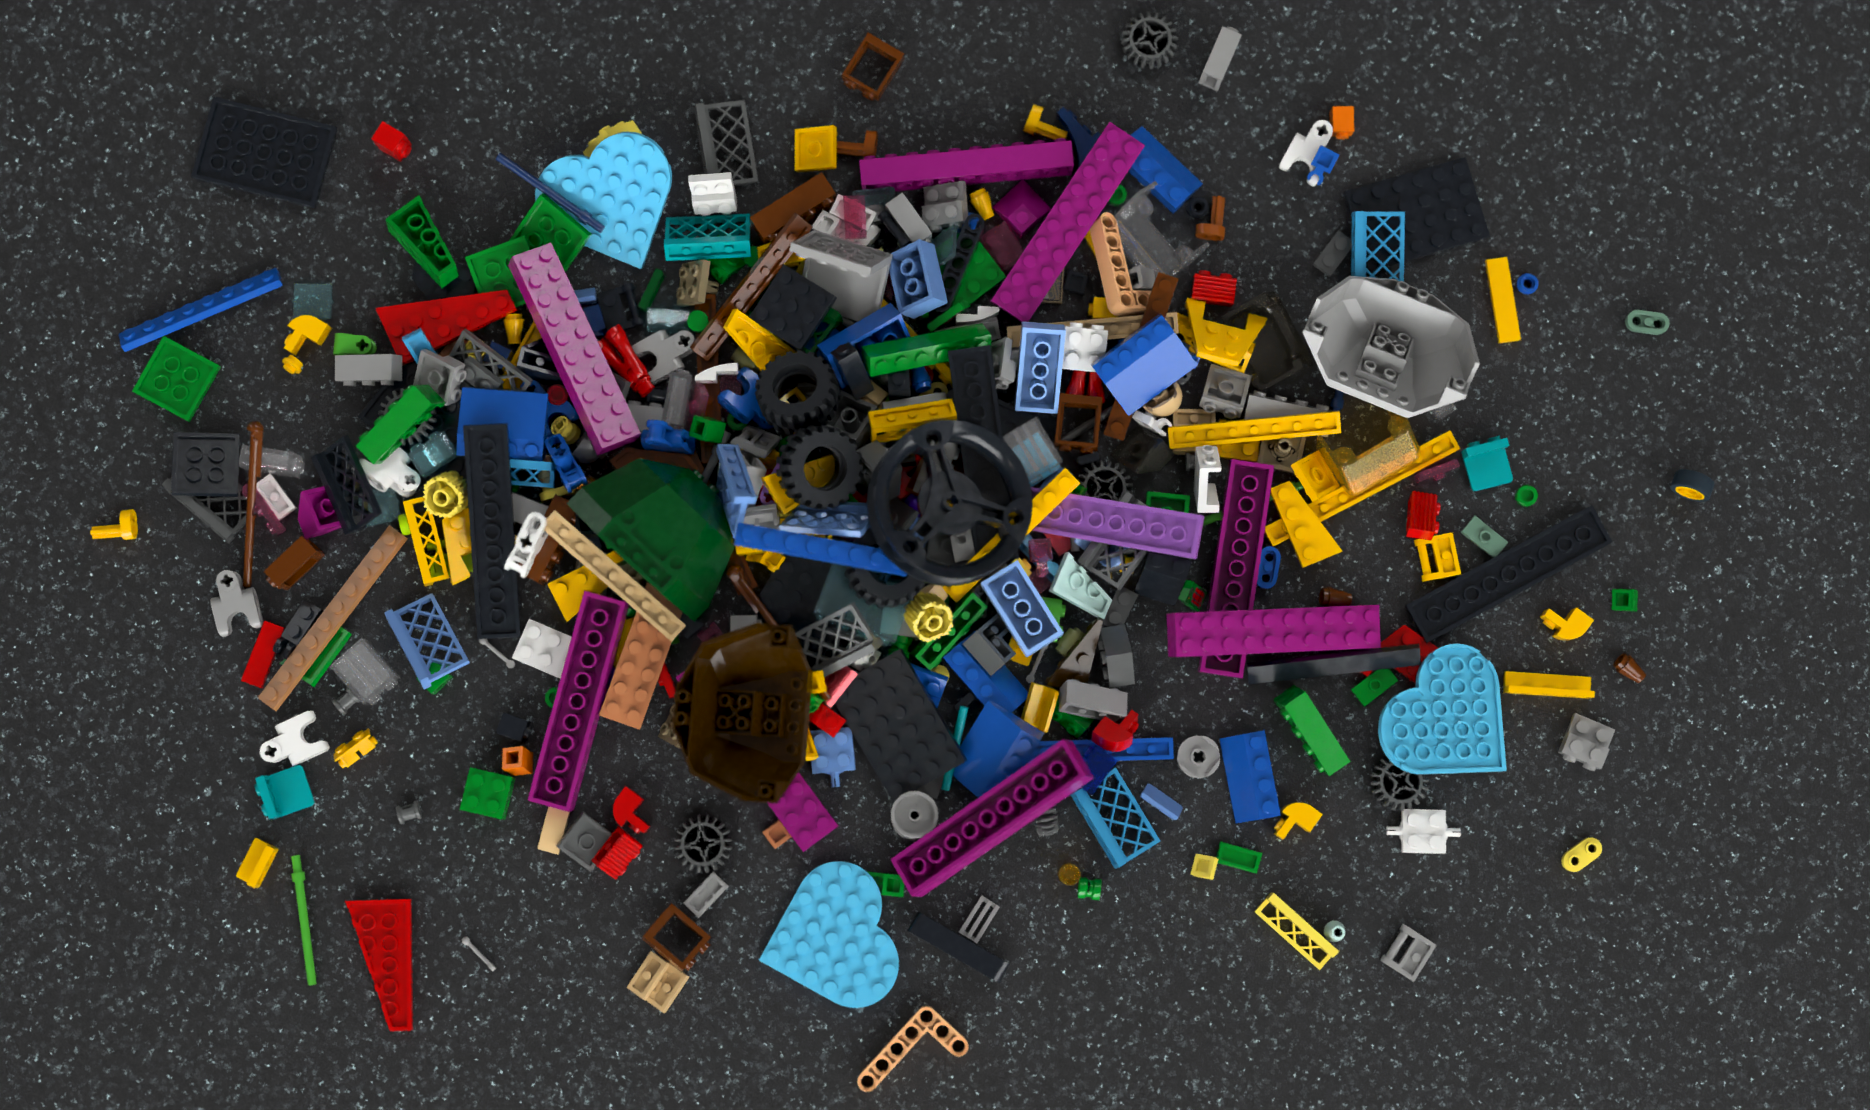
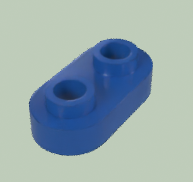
(1269, 568)

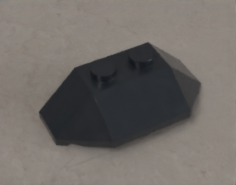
(538, 364)

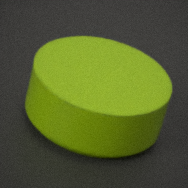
(404, 526)

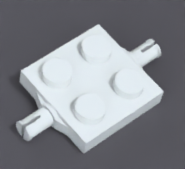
(1423, 831)

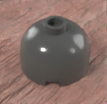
(584, 451)

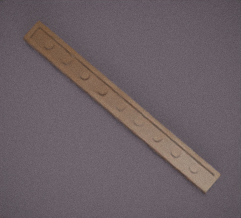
(332, 618)

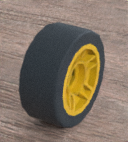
(1692, 485)

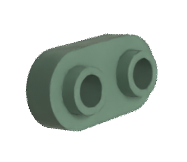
(1646, 322)

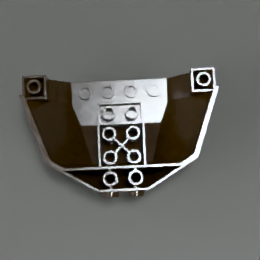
(746, 711)

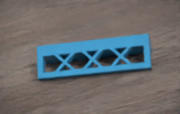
(536, 465)

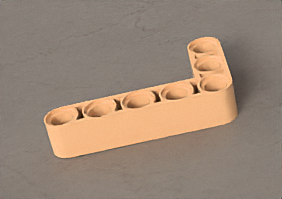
(1113, 269)
(908, 1043)

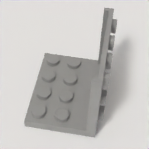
(846, 270)

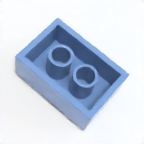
(917, 279)

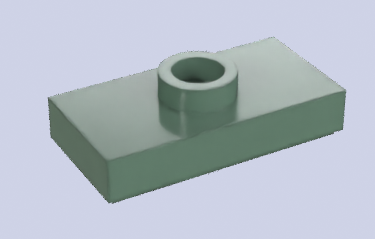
(1484, 537)

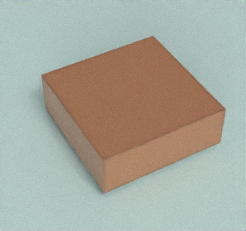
(777, 834)

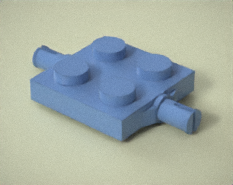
(834, 754)

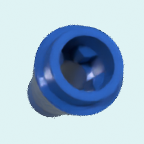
(920, 380)

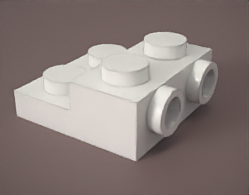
(713, 193)
(1083, 346)

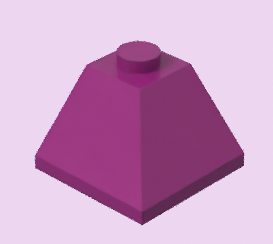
(1021, 208)
(316, 513)

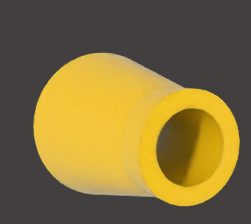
(981, 201)
(514, 326)

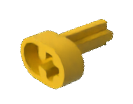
(1034, 125)
(126, 529)

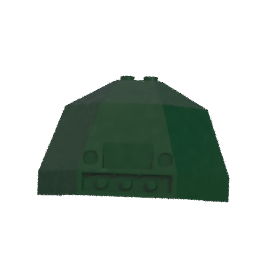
(663, 527)

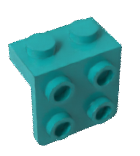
(1487, 463)
(284, 792)

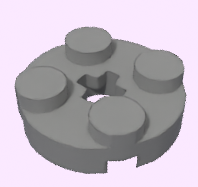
(1186, 758)

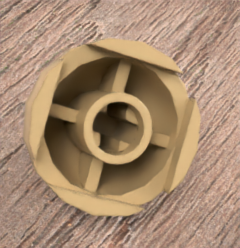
(1165, 402)

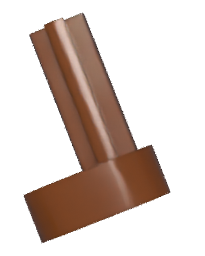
(867, 149)
(1214, 230)

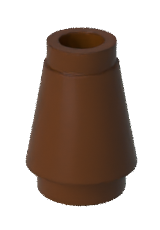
(1334, 597)
(1628, 667)

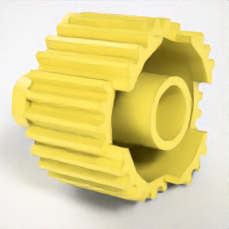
(446, 494)
(928, 616)

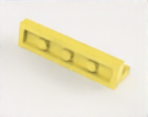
(1300, 923)

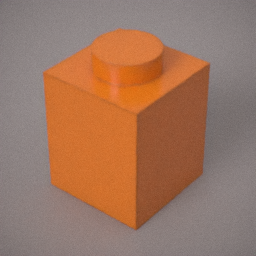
(1342, 121)
(517, 761)

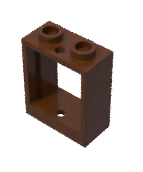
(881, 48)
(1084, 402)
(293, 563)
(689, 961)

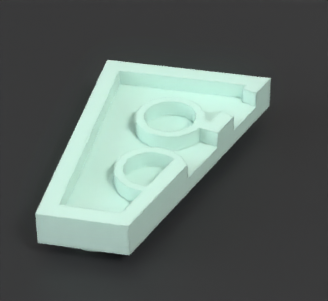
(1079, 589)

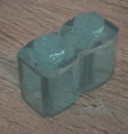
(433, 453)

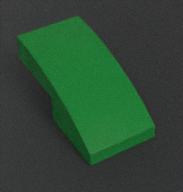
(889, 884)

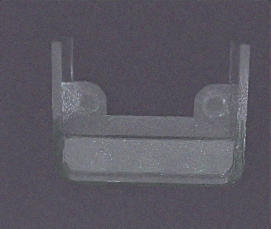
(1145, 244)

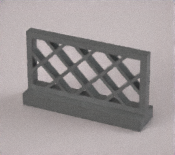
(707, 142)
(495, 359)
(210, 518)
(1096, 551)
(846, 656)

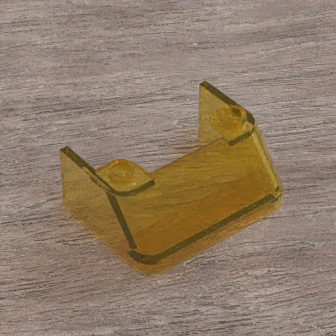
(1376, 463)

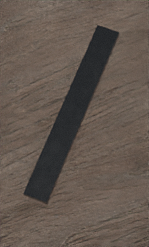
(1334, 663)

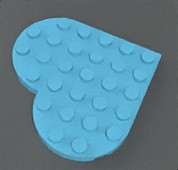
(621, 187)
(1448, 718)
(833, 937)

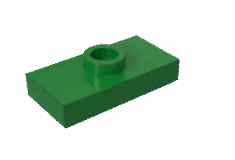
(1373, 686)

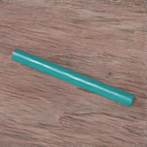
(957, 735)

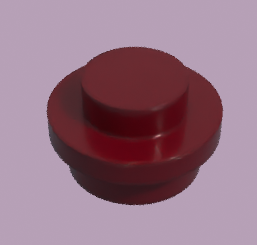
(557, 394)

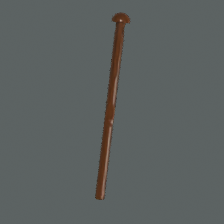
(255, 466)
(756, 604)

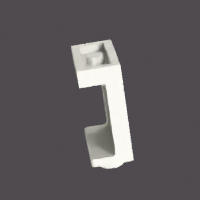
(1205, 493)

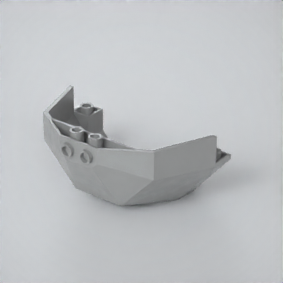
(1391, 345)

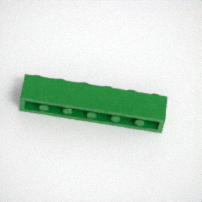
(921, 349)

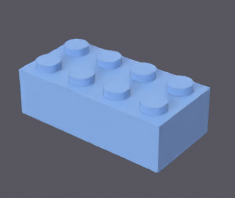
(1039, 367)
(1021, 608)

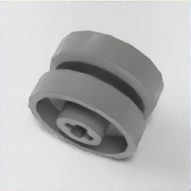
(902, 810)

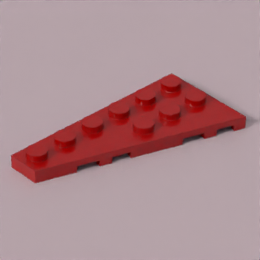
(443, 318)
(386, 943)

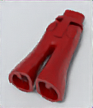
(630, 365)
(1077, 384)

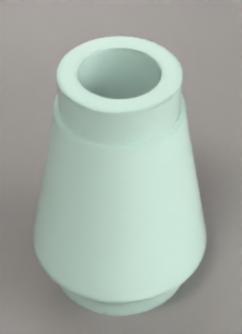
(1329, 931)

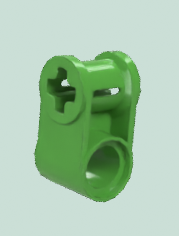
(351, 344)

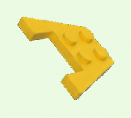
(1220, 341)
(458, 544)

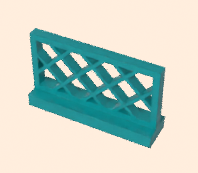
(707, 245)

